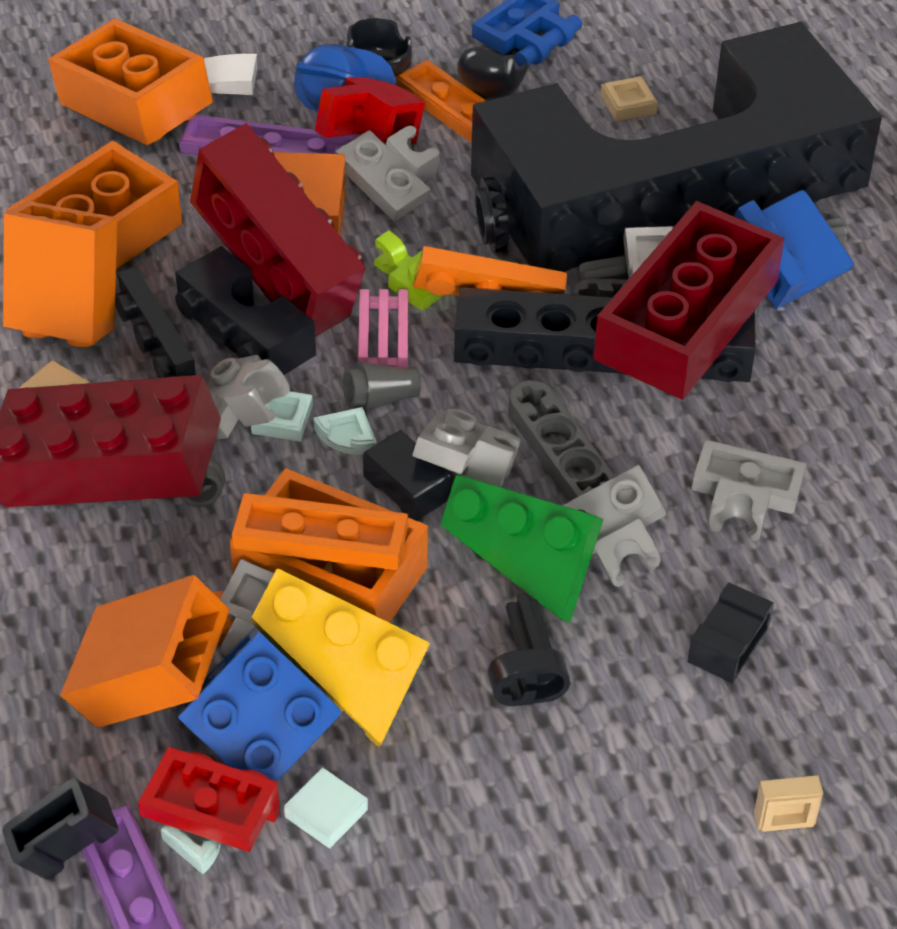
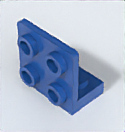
(810, 247)
(258, 709)

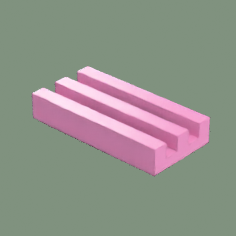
(383, 303)

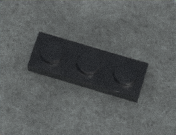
(152, 327)

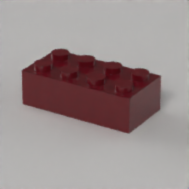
(275, 228)
(688, 299)
(106, 441)

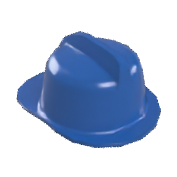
(331, 65)

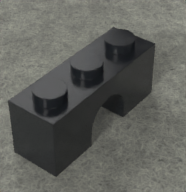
(220, 298)

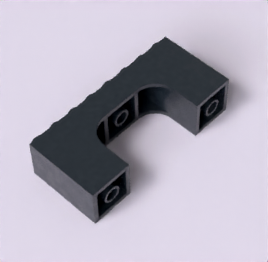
(781, 128)

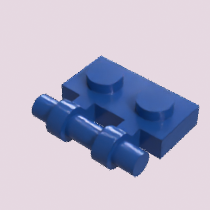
(515, 25)

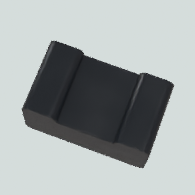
(409, 481)
(730, 632)
(59, 828)

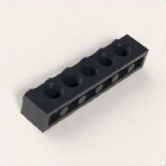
(559, 333)

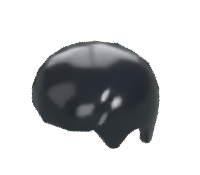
(383, 39)
(489, 73)

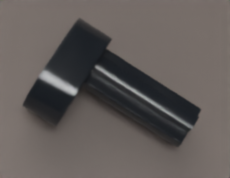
(534, 670)

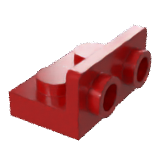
(210, 798)

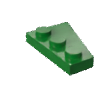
(526, 539)

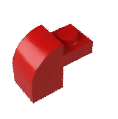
(367, 106)

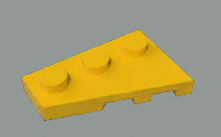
(343, 649)

